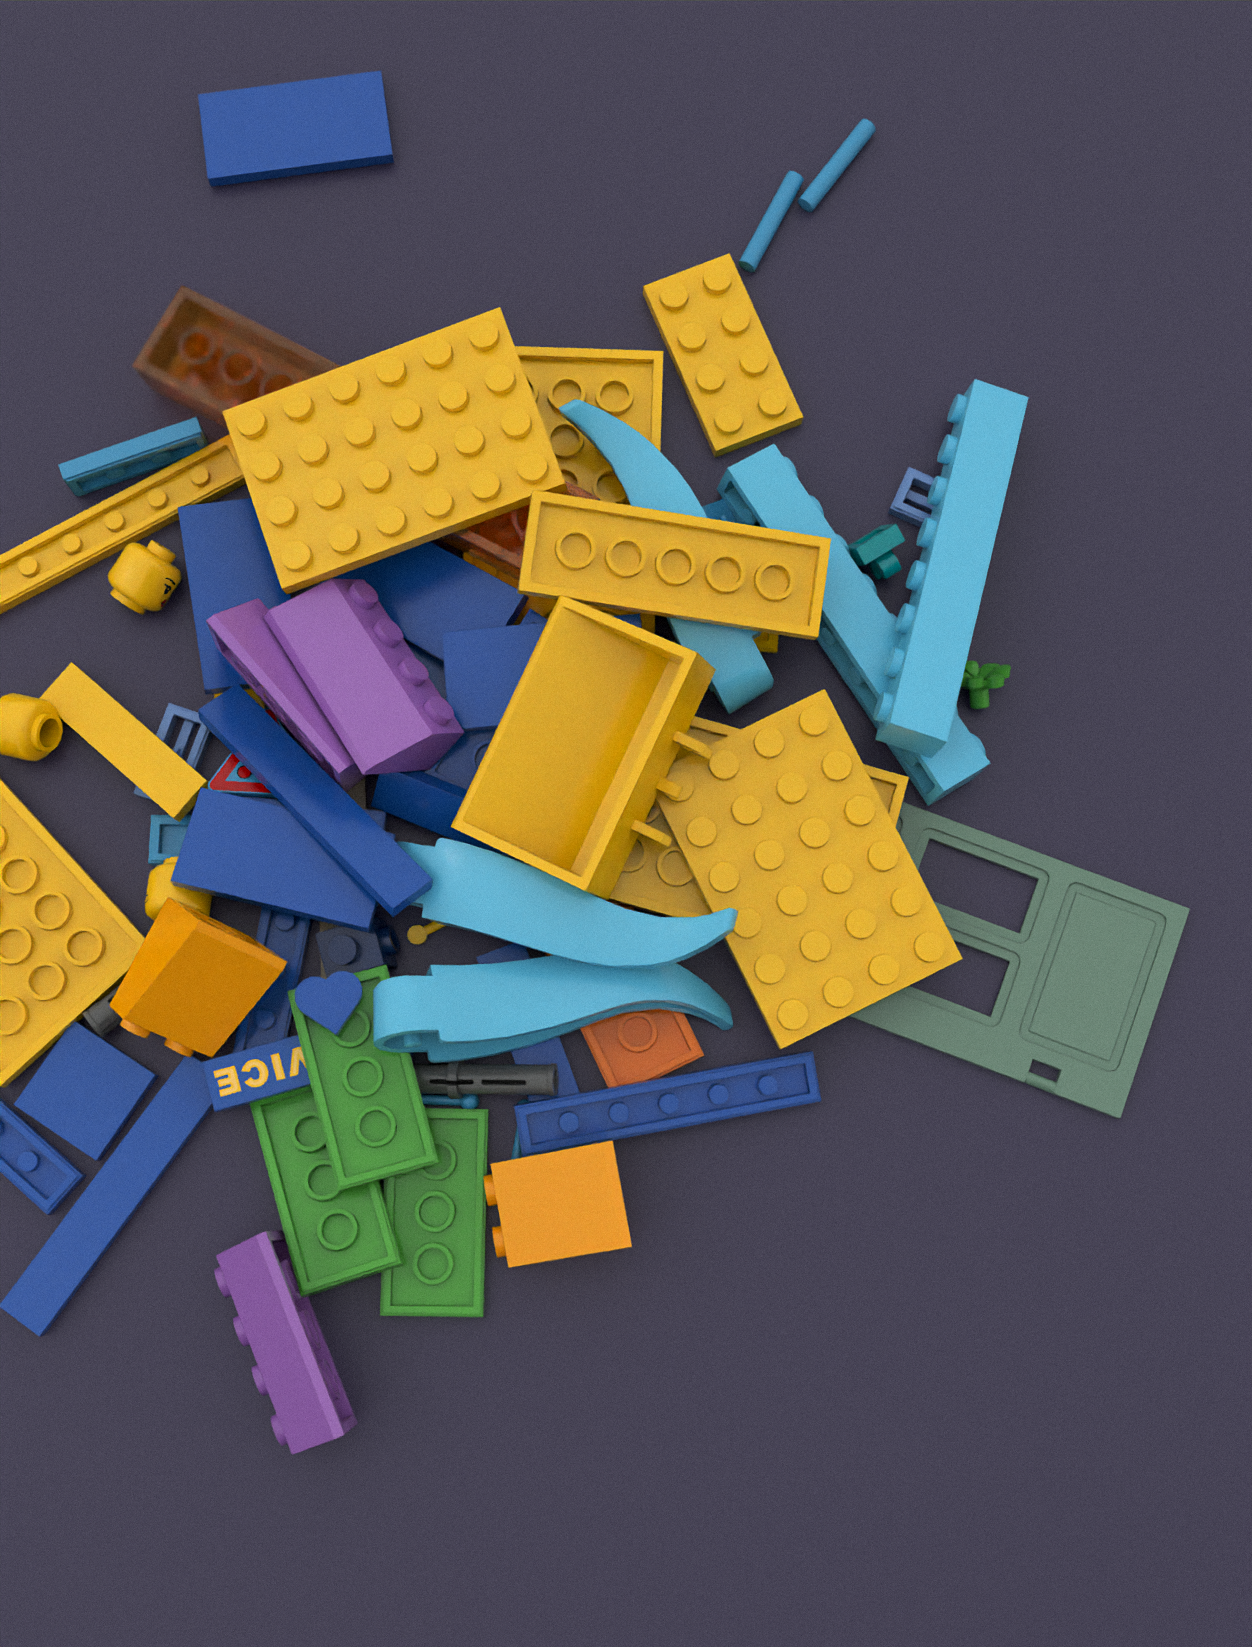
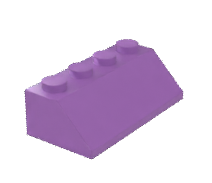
(262, 662)
(365, 677)
(286, 1343)

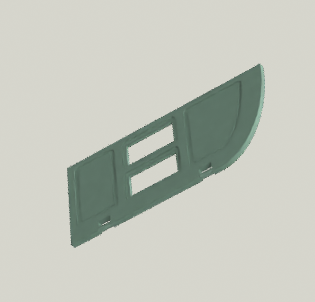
(1076, 977)

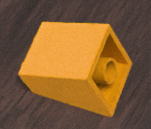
(193, 980)
(558, 1205)

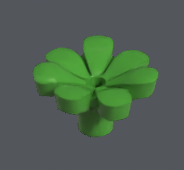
(980, 680)

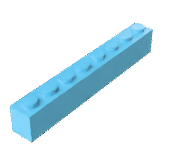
(951, 569)
(854, 622)

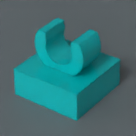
(876, 550)

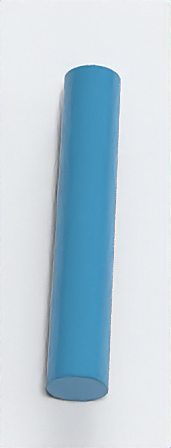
(836, 165)
(771, 221)

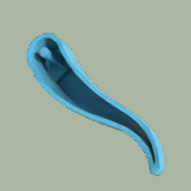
(656, 484)
(536, 910)
(520, 1003)

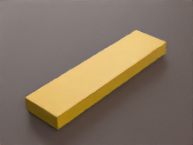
(125, 742)

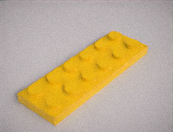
(674, 565)

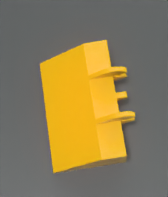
(586, 747)

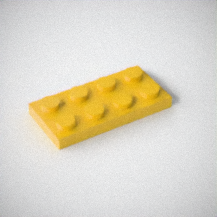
(722, 355)

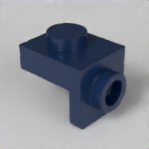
(357, 950)

